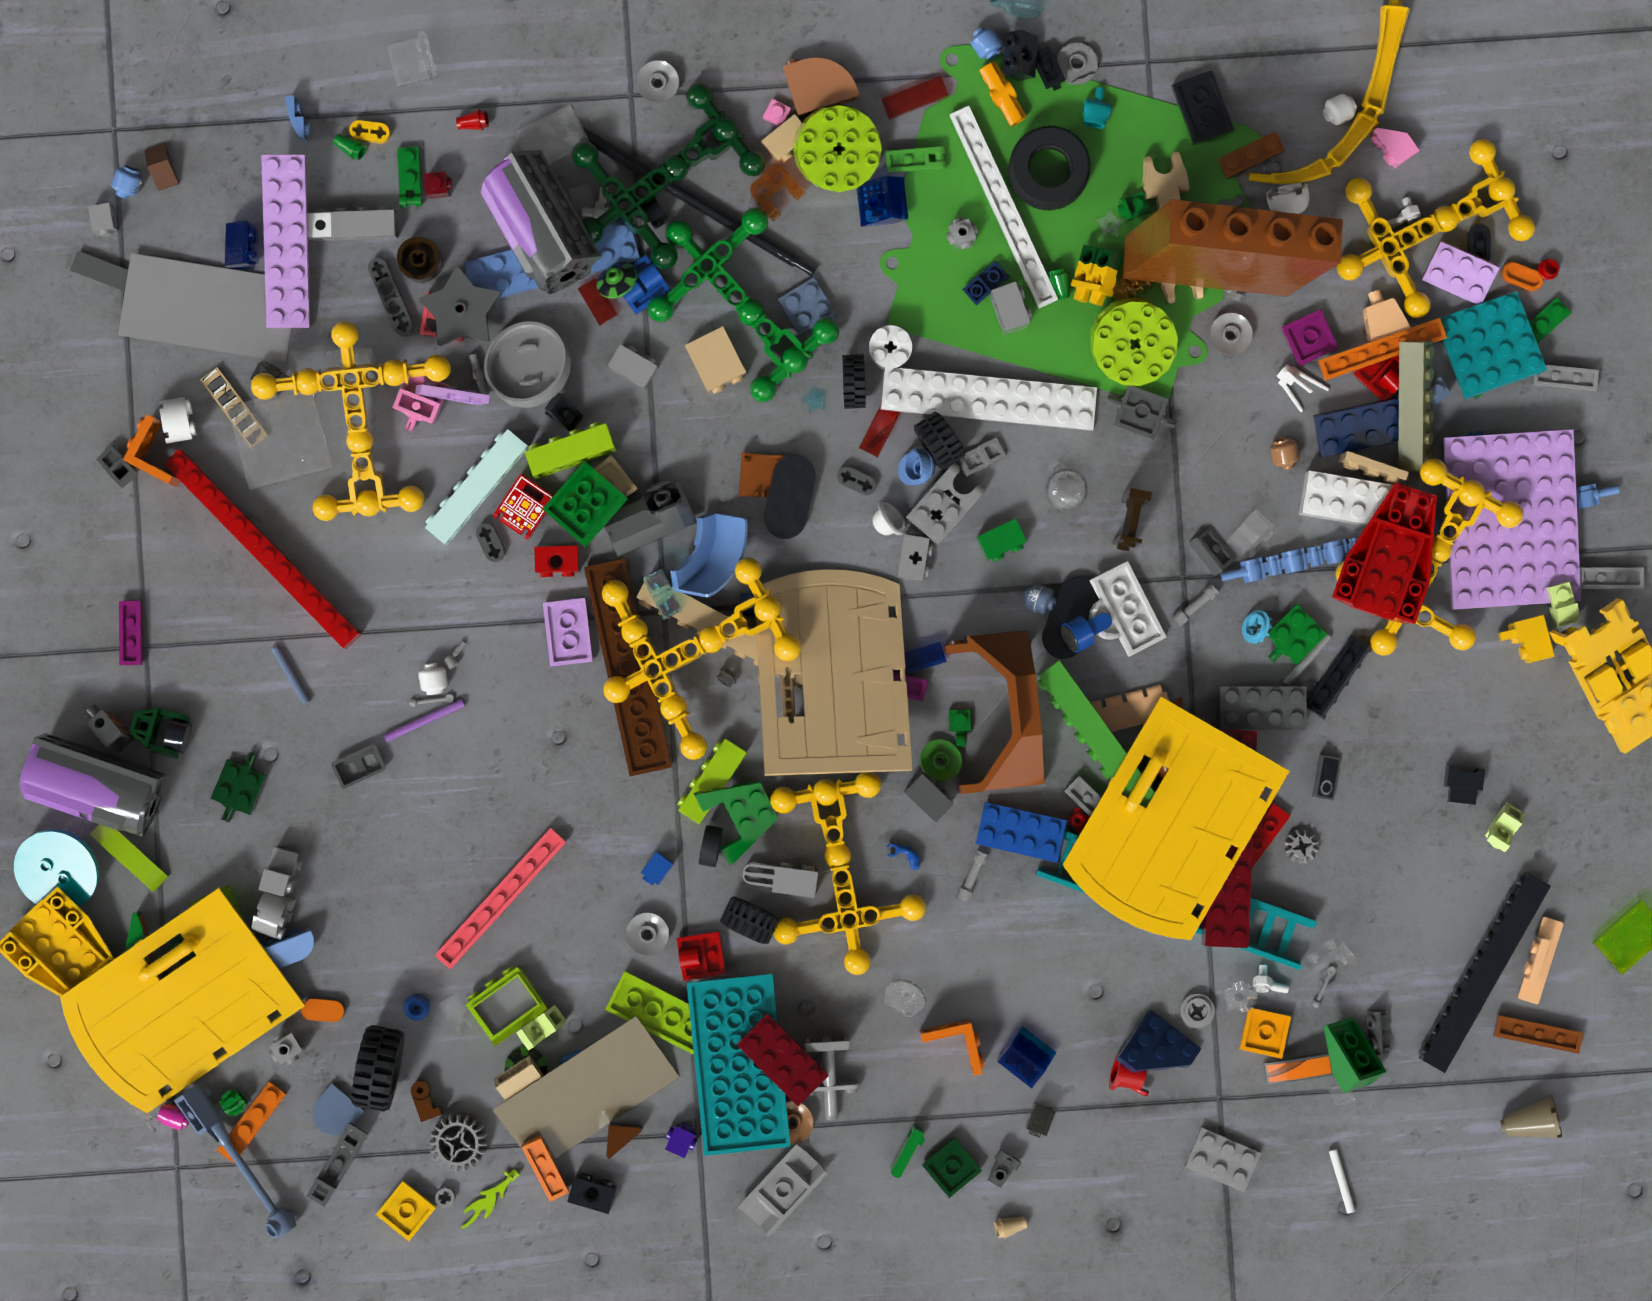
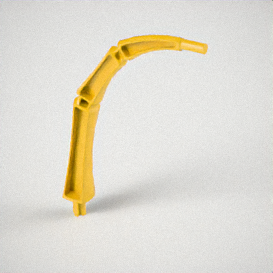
(1391, 29)

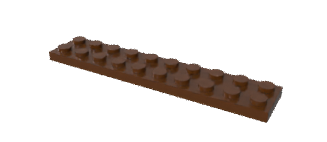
(638, 714)

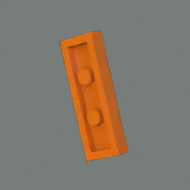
(545, 1168)

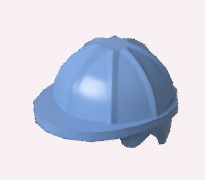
(916, 467)

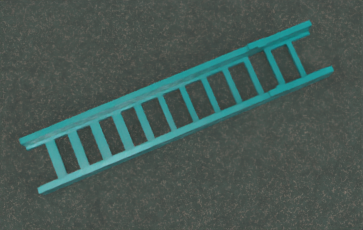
(1258, 949)

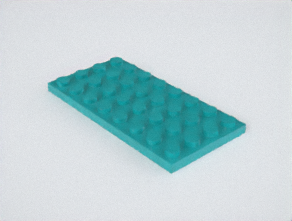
(736, 1098)

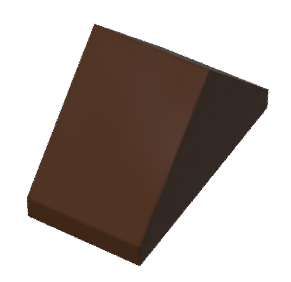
(161, 167)
(619, 1136)

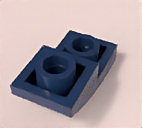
(988, 280)

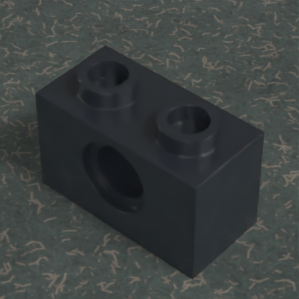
(1020, 55)
(579, 1196)

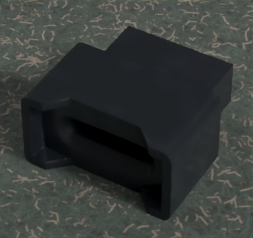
(1463, 784)

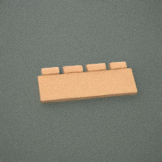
(1134, 712)

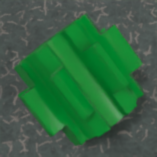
(233, 1102)

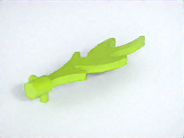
(489, 1201)

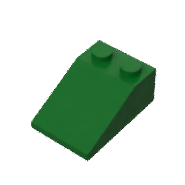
(1351, 1055)

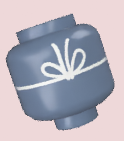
(1039, 599)

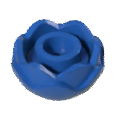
(420, 1013)

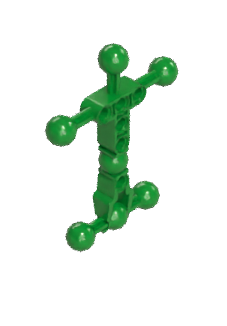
(749, 310)

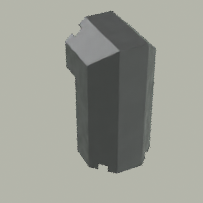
(650, 518)

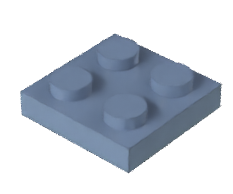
(806, 306)

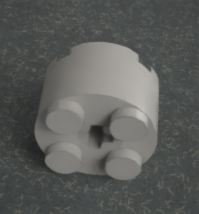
(273, 915)

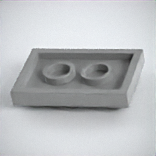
(1222, 1159)

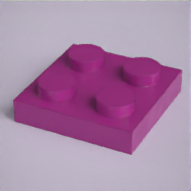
(1309, 338)

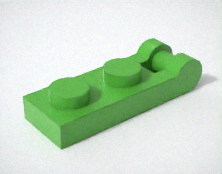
(915, 159)

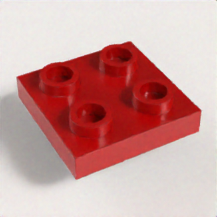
(1380, 378)
(701, 955)

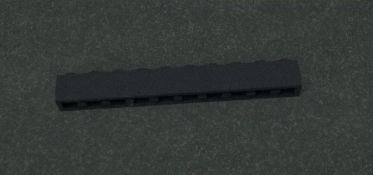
(1484, 971)

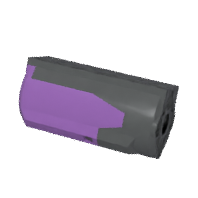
(539, 221)
(91, 784)

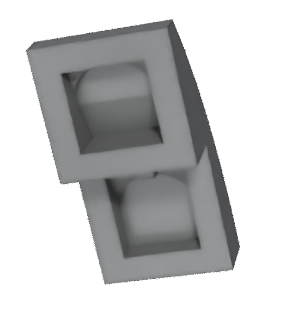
(981, 457)

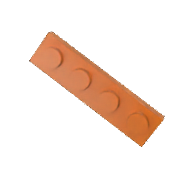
(254, 1118)

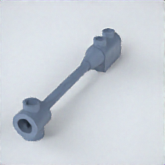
(207, 1117)

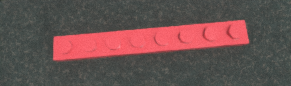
(500, 898)

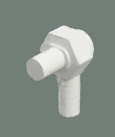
(599, 207)
(1410, 214)
(1264, 983)

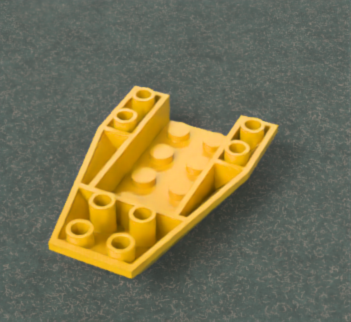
(55, 944)

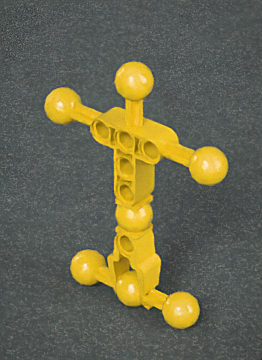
(1442, 220)
(1471, 494)
(838, 857)

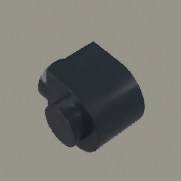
(654, 213)

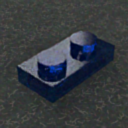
(924, 657)

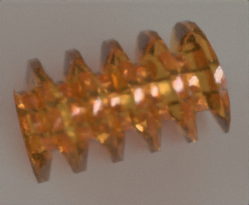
(1129, 287)

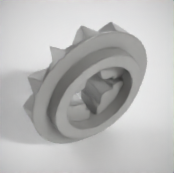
(1293, 840)
(1207, 1012)

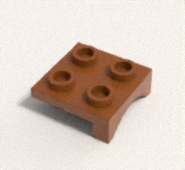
(756, 474)

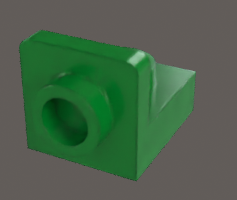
(1133, 207)

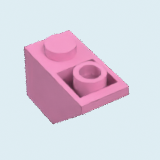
(1395, 145)

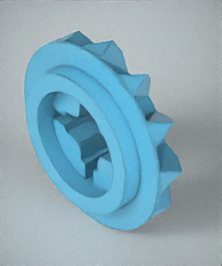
(1253, 620)

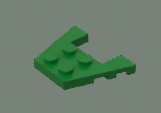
(748, 810)

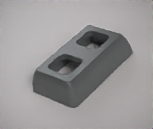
(356, 758)

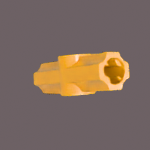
(1002, 94)

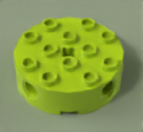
(858, 152)
(1138, 321)

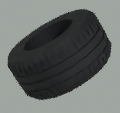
(1056, 139)

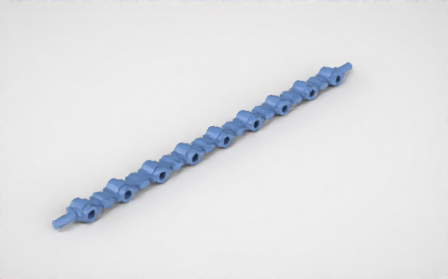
(1337, 550)

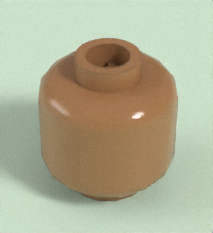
(1284, 452)

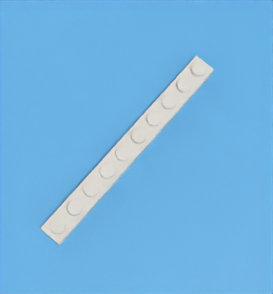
(1003, 207)

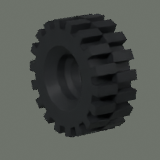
(854, 381)

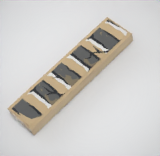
(221, 390)

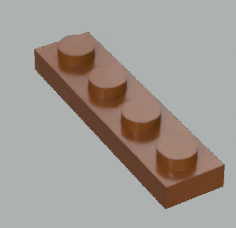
(1538, 1034)

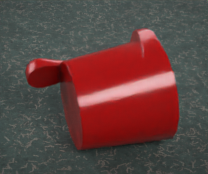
(1122, 1077)

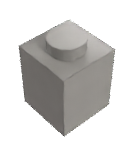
(103, 219)

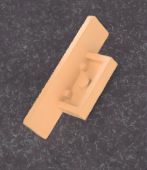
(1540, 960)

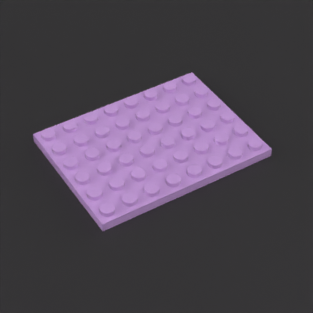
(1515, 564)

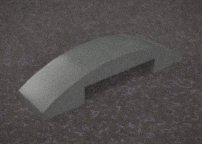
(337, 1164)

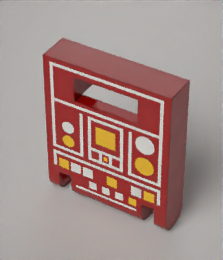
(521, 509)

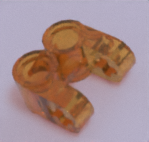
(772, 187)

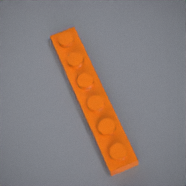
(1378, 350)

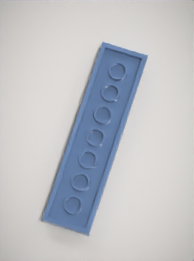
(505, 274)

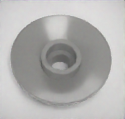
(657, 71)
(1239, 326)
(642, 944)

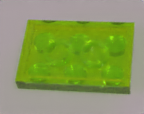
(1627, 938)

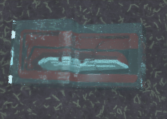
(662, 594)

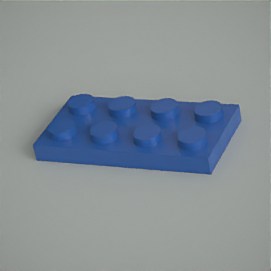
(1022, 832)

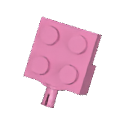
(418, 406)

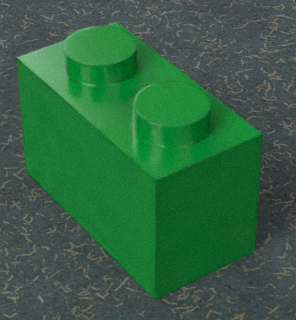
(1001, 540)

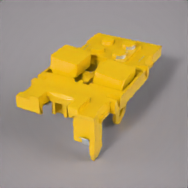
(1625, 708)

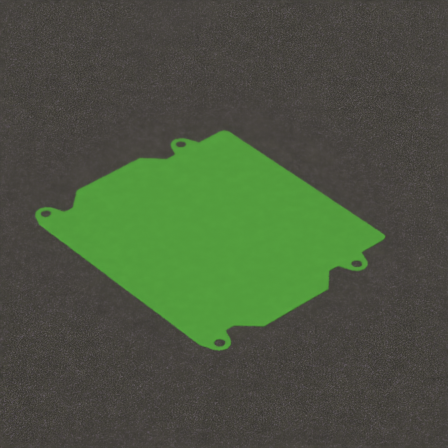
(1058, 337)

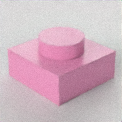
(776, 113)

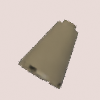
(1533, 1120)

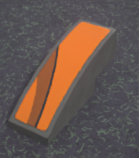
(1298, 1068)

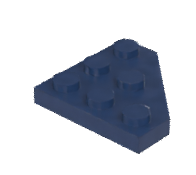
(1157, 1046)

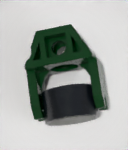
(176, 735)

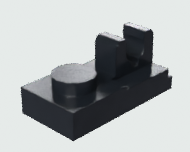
(1049, 69)

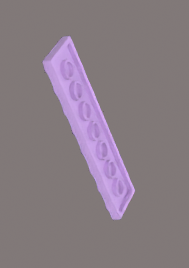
(286, 240)

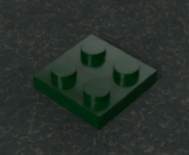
(951, 1167)

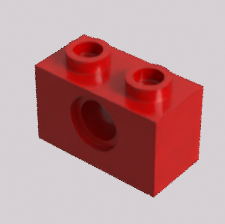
(544, 556)

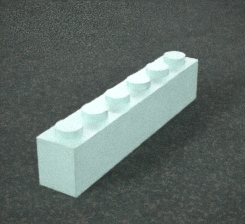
(476, 487)

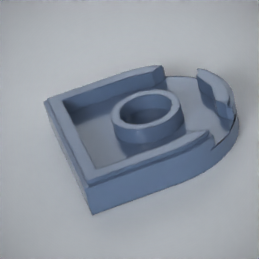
(335, 1111)

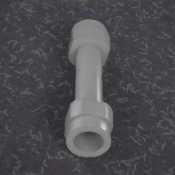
(1182, 616)
(965, 892)

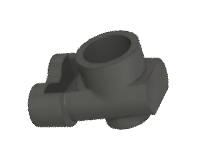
(1005, 1164)

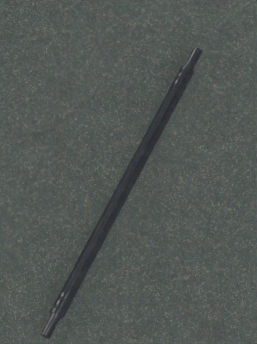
(697, 202)

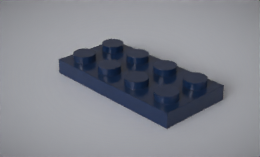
(1357, 427)

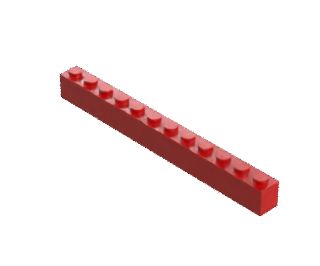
(262, 549)

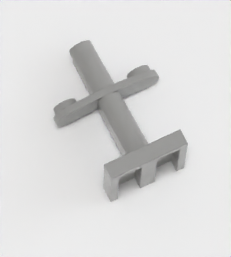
(829, 1085)

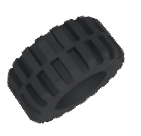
(377, 1068)

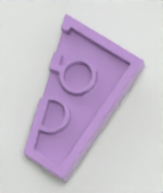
(451, 393)

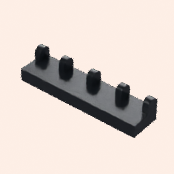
(1338, 676)

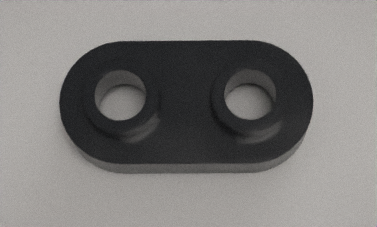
(1480, 246)

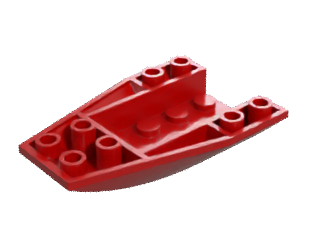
(1392, 558)

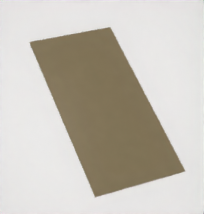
(588, 1090)

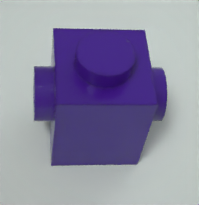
(681, 1139)

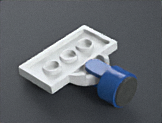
(1118, 613)

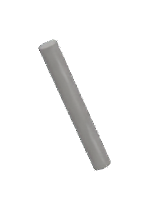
(1306, 661)

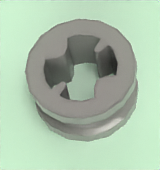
(441, 1192)

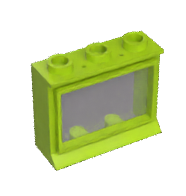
(506, 1005)

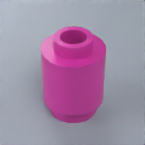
(172, 1116)

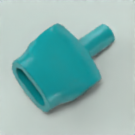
(1096, 111)

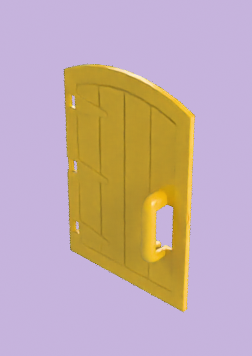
(1171, 855)
(165, 1031)

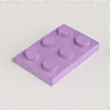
(1460, 272)
(567, 632)

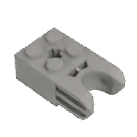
(945, 499)
(783, 878)

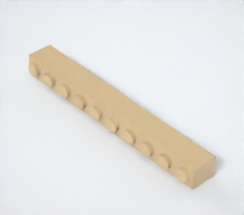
(700, 616)

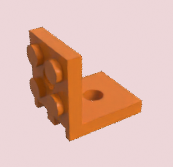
(140, 445)
(956, 1028)

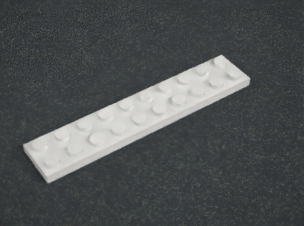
(989, 398)

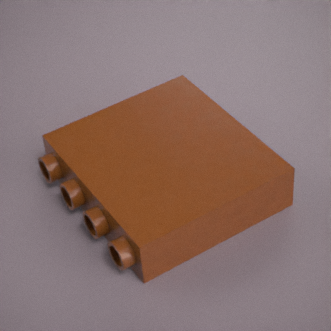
(1232, 248)

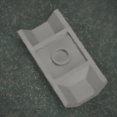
(783, 1189)

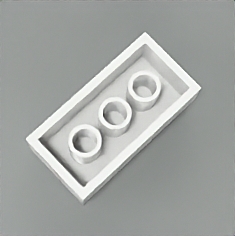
(1341, 498)

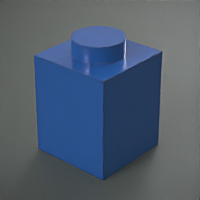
(656, 869)

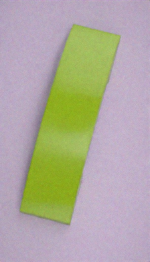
(129, 856)

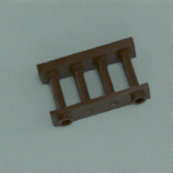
(1134, 501)

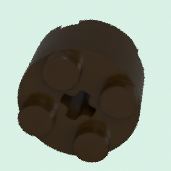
(423, 248)

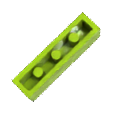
(715, 775)

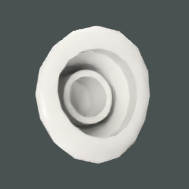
(889, 520)

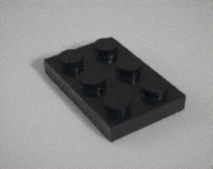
(1202, 107)

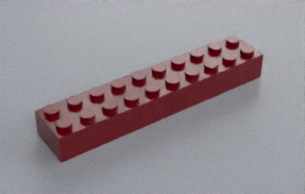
(1229, 915)

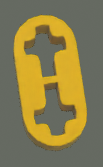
(370, 126)

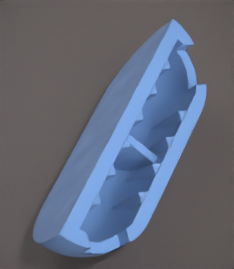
(292, 948)

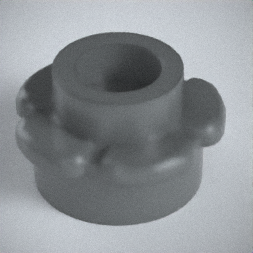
(726, 677)

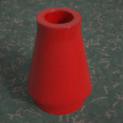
(473, 121)

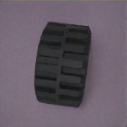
(939, 440)
(749, 920)

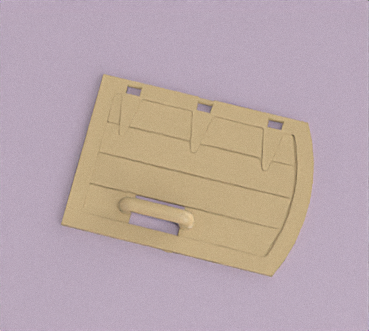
(846, 676)

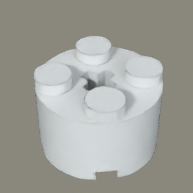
(881, 339)
(176, 419)

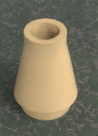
(1008, 1226)

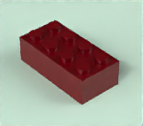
(782, 1059)

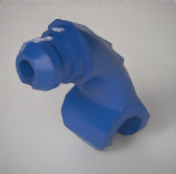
(912, 856)

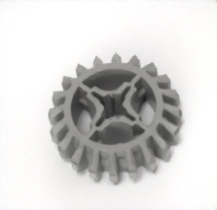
(448, 1139)

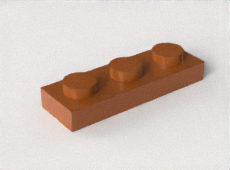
(1251, 155)

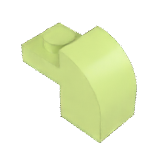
(1563, 609)
(1504, 826)
(541, 1027)

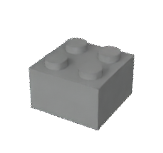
(1010, 308)

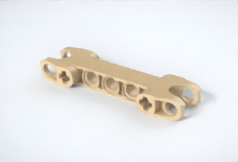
(1164, 188)

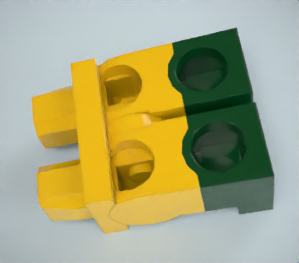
(1096, 274)

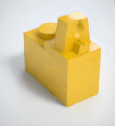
(1532, 636)

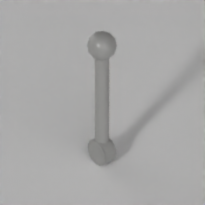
(449, 698)
(1330, 970)

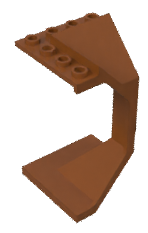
(1022, 756)

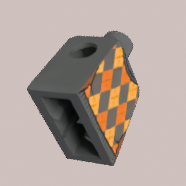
(108, 729)

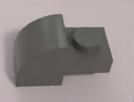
(116, 467)

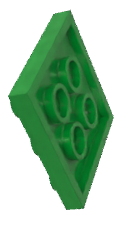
(585, 504)

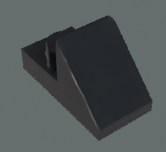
(563, 412)

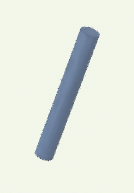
(290, 675)

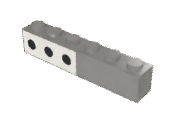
(352, 225)

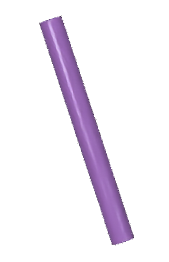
(424, 720)

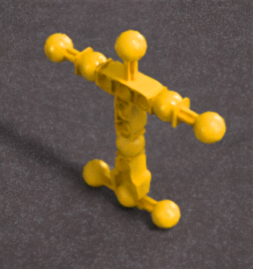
(359, 437)
(708, 641)

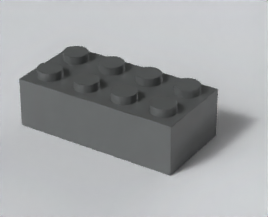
(1261, 708)

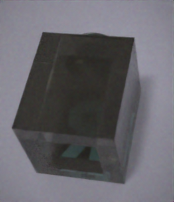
(1039, 1120)

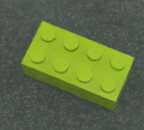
(570, 451)

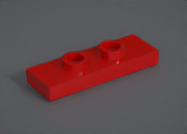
(1267, 830)

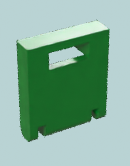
(901, 1160)

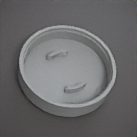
(527, 364)

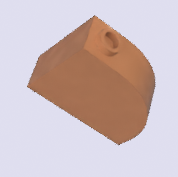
(818, 84)

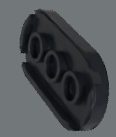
(789, 496)
(1072, 600)

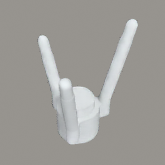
(1290, 375)

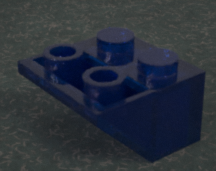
(240, 245)
(1026, 1057)

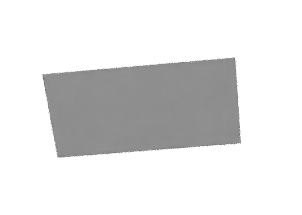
(199, 308)

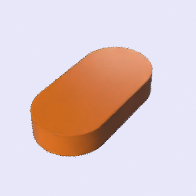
(1521, 276)
(323, 1010)

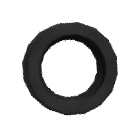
(710, 846)

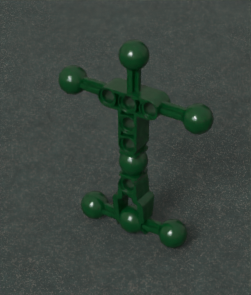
(673, 169)

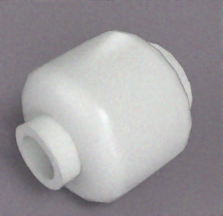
(1339, 109)
(432, 679)

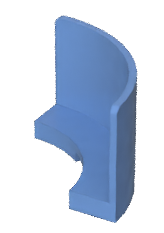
(718, 548)

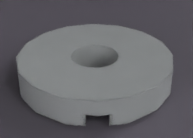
(1086, 55)

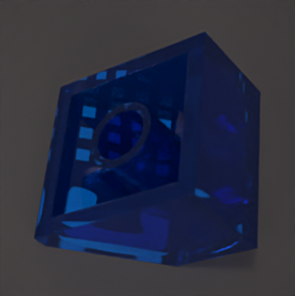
(882, 201)

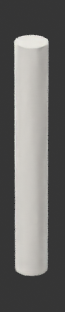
(1342, 1181)

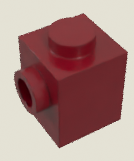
(437, 185)

